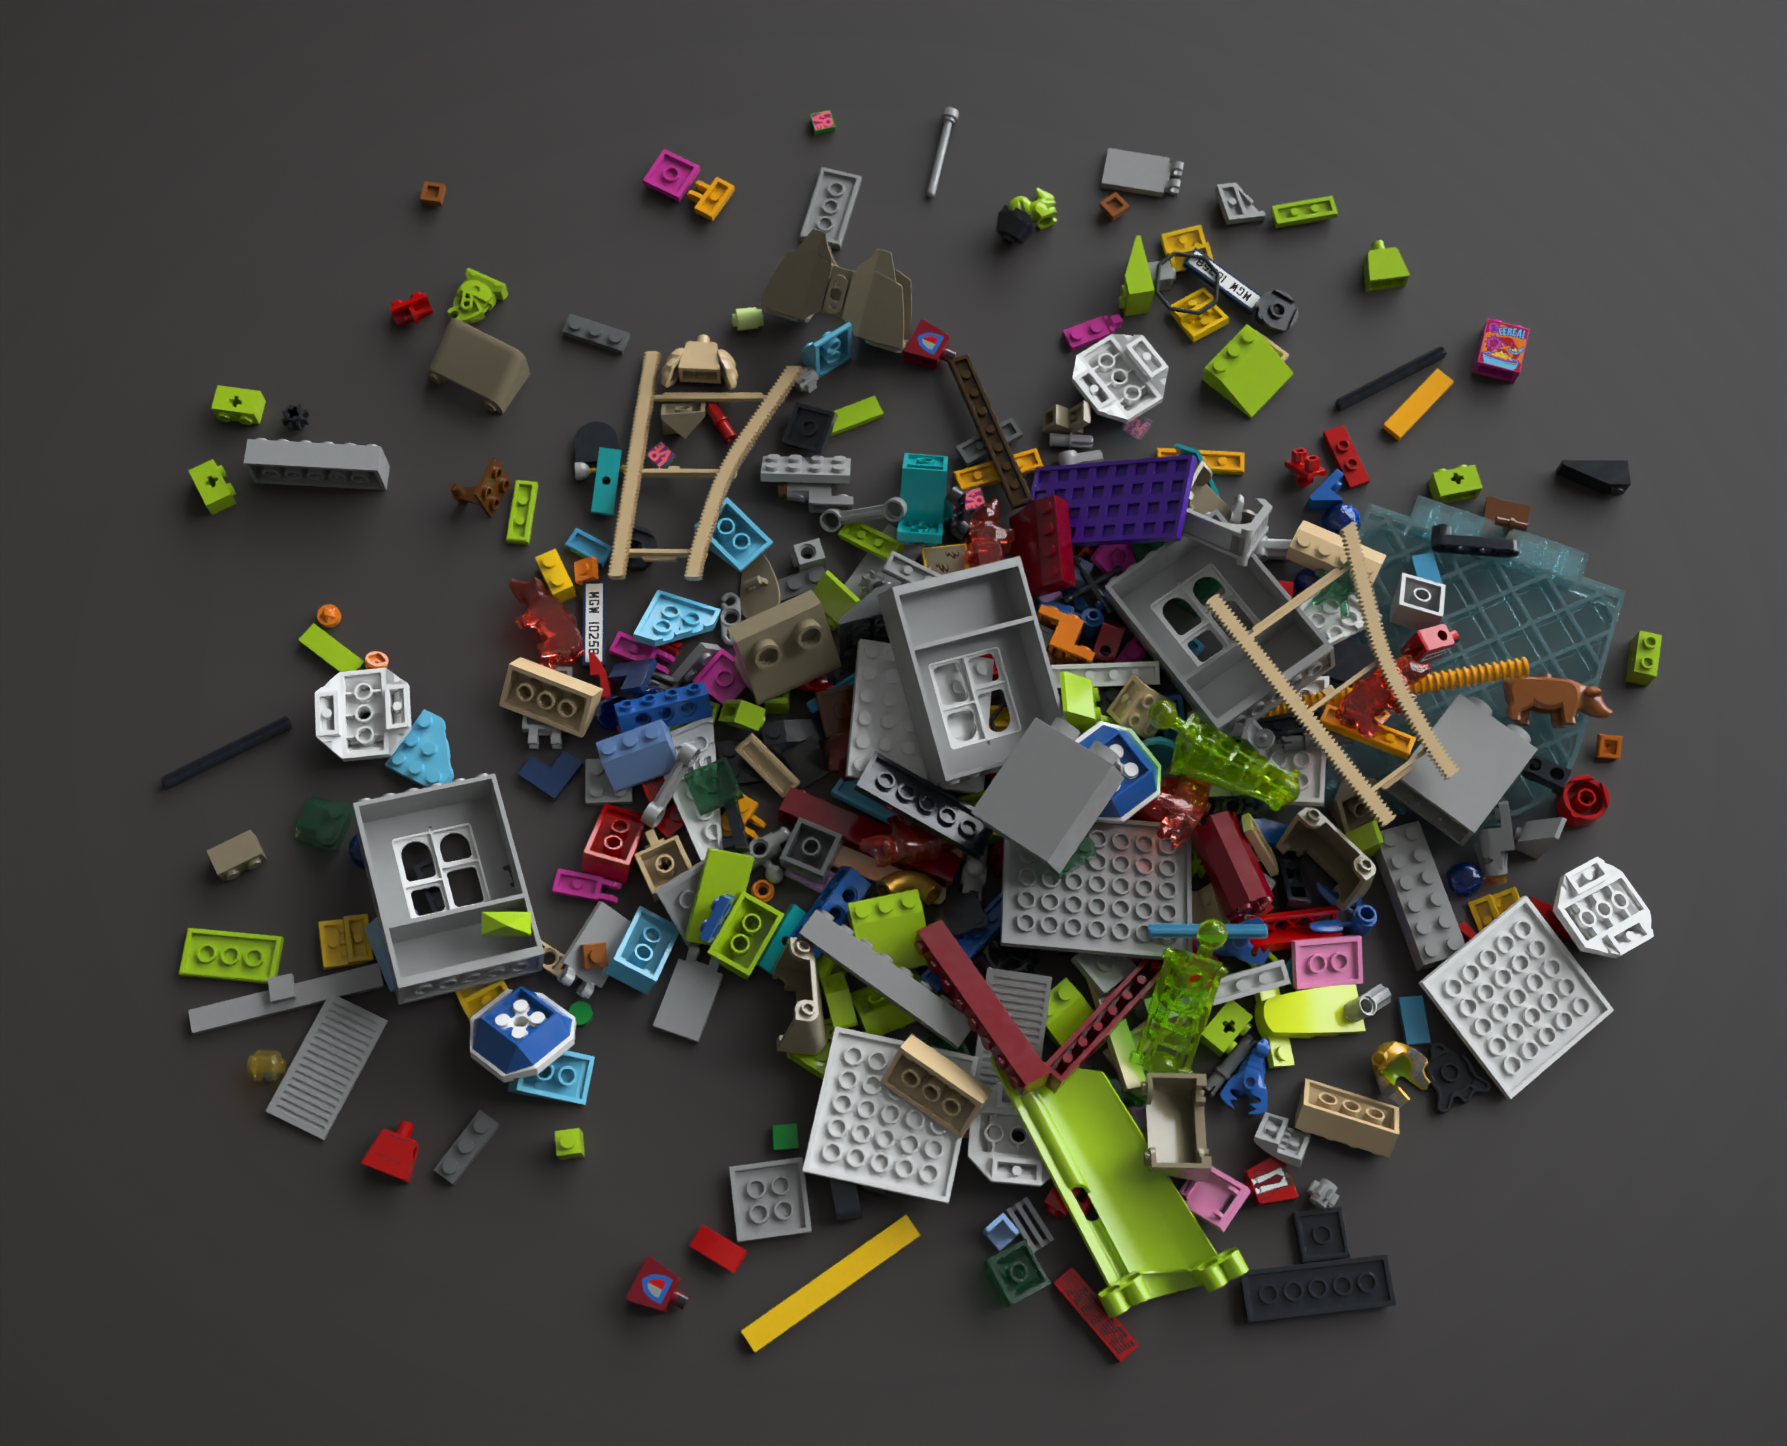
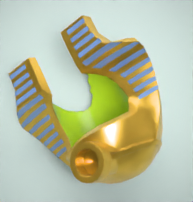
(1396, 1060)

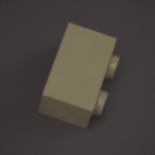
(237, 855)

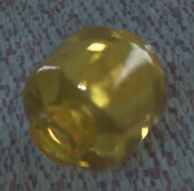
(266, 1065)

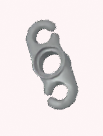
(1234, 514)
(733, 609)

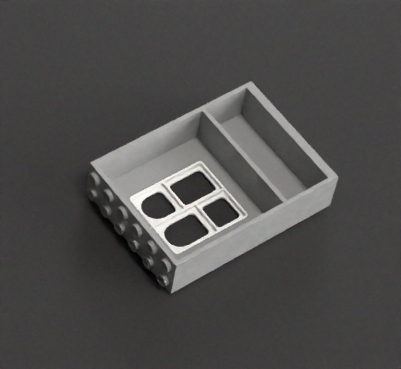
(960, 619)
(1226, 685)
(445, 948)

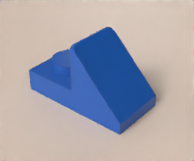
(1326, 495)

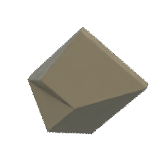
(681, 417)
(1349, 810)

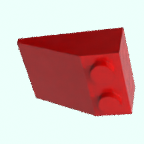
(614, 843)

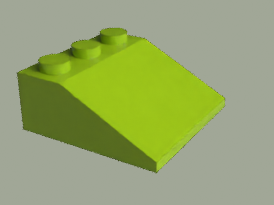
(1247, 371)
(890, 926)

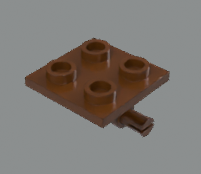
(488, 491)
(1507, 514)

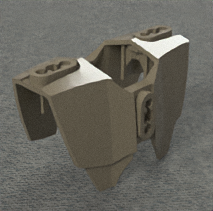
(871, 298)

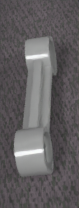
(863, 514)
(656, 809)

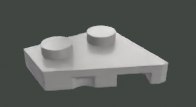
(1236, 205)
(695, 662)

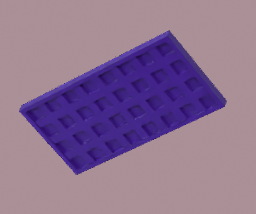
(1121, 498)

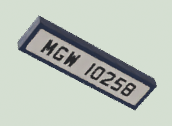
(1229, 285)
(594, 621)

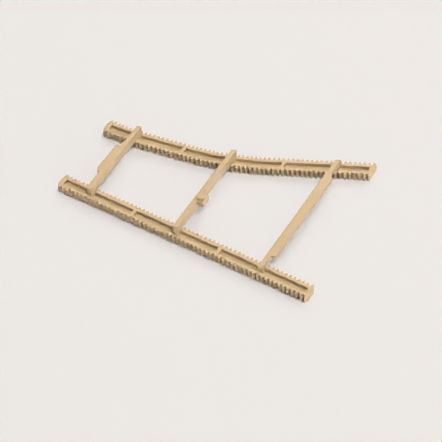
(722, 476)
(1383, 661)

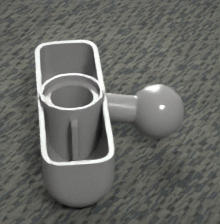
(771, 842)
(974, 874)

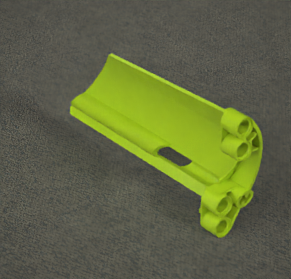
(1144, 1229)

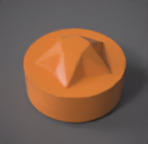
(329, 616)
(376, 660)

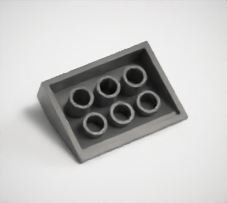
(863, 622)

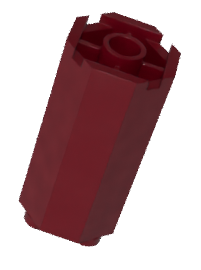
(1231, 866)

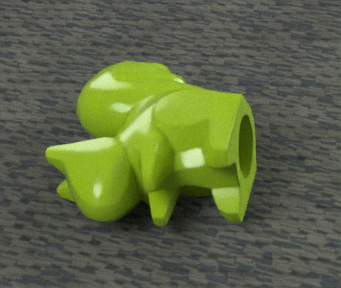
(1040, 210)

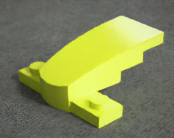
(1302, 1016)

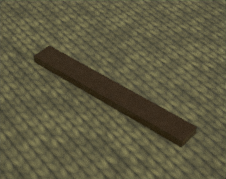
(990, 432)

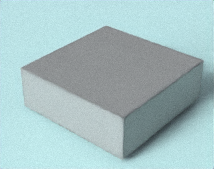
(282, 988)

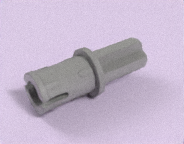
(1071, 440)

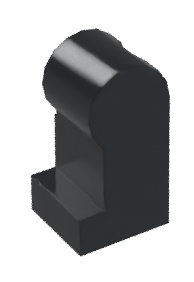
(1547, 774)

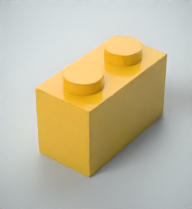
(555, 576)

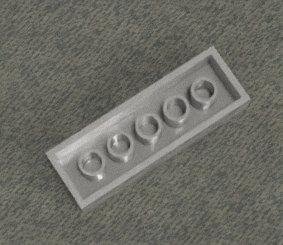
(317, 464)
(1418, 896)

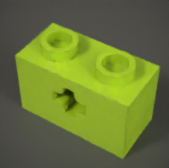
(238, 405)
(1455, 484)
(213, 487)
(1643, 658)
(742, 715)
(1232, 1015)

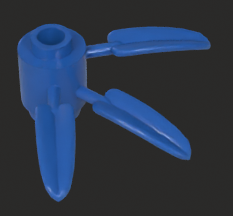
(1092, 617)
(1358, 924)

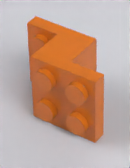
(1066, 636)

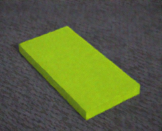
(721, 874)
(231, 956)

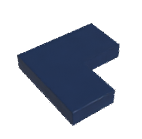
(633, 675)
(551, 780)

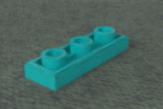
(607, 469)
(775, 946)

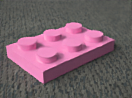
(1327, 962)

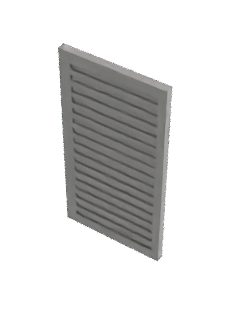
(1027, 1002)
(326, 1066)

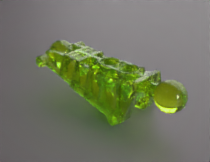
(1220, 761)
(1211, 936)

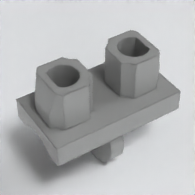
(1253, 736)

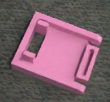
(1210, 1197)

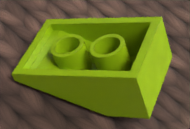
(1137, 287)
(1066, 1013)

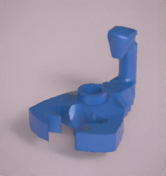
(1242, 947)
(1250, 1080)

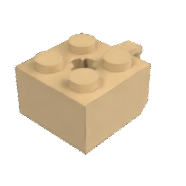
(658, 854)

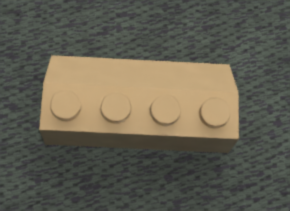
(1323, 550)
(550, 696)
(936, 1086)
(1347, 1118)

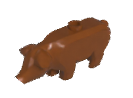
(1552, 696)

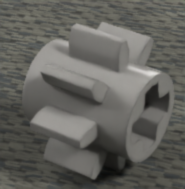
(807, 381)
(871, 581)
(1323, 1193)

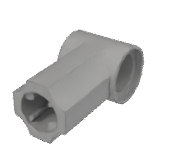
(1072, 457)
(1272, 549)
(1367, 1003)

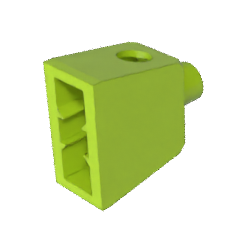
(1384, 268)

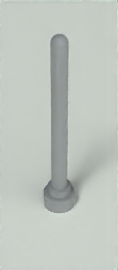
(949, 118)

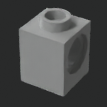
(1167, 275)
(810, 547)

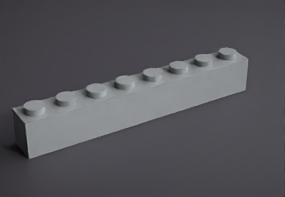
(885, 978)

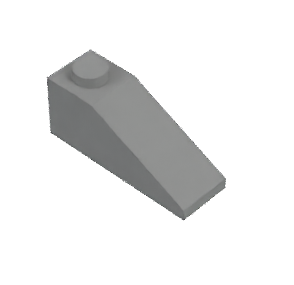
(1538, 836)

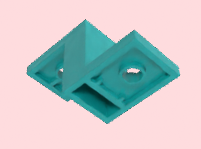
(924, 493)

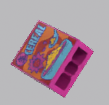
(1501, 350)

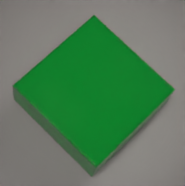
(785, 1137)

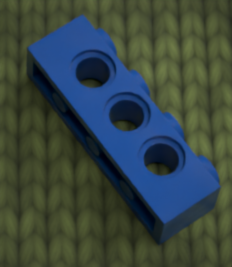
(673, 710)
(831, 898)

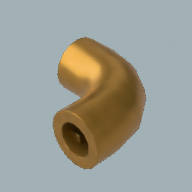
(909, 880)

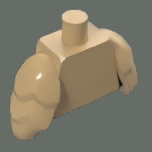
(700, 363)

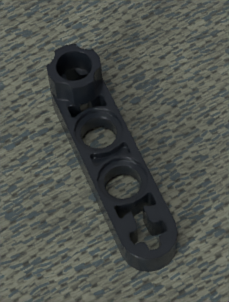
(955, 514)
(1445, 542)
(1223, 802)
(738, 840)

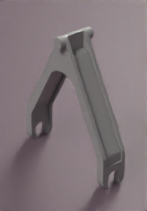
(1229, 538)

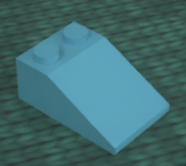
(829, 351)
(737, 537)
(643, 950)
(563, 1080)

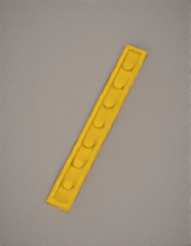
(830, 1283)

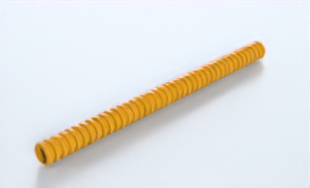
(1435, 682)

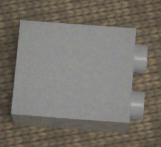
(1488, 762)
(1049, 792)

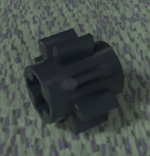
(295, 417)

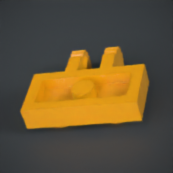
(714, 197)
(747, 809)

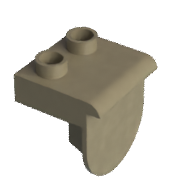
(784, 647)

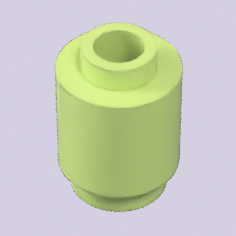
(747, 318)

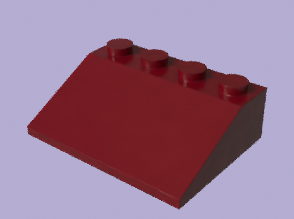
(1044, 545)

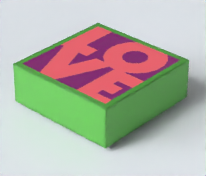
(822, 122)

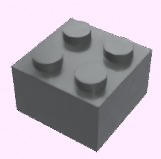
(811, 850)

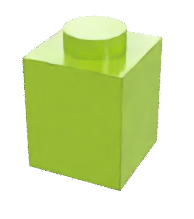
(569, 1144)

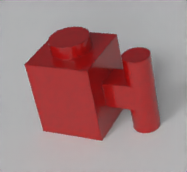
(1056, 1206)

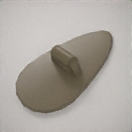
(758, 587)

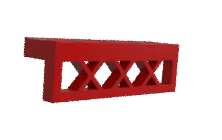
(1281, 937)

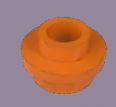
(763, 884)

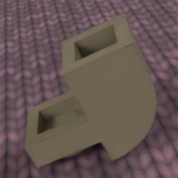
(1064, 420)

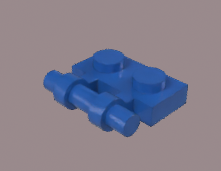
(712, 926)

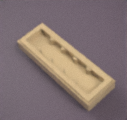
(767, 765)
(1261, 847)

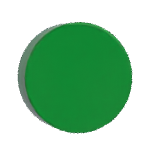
(582, 1012)

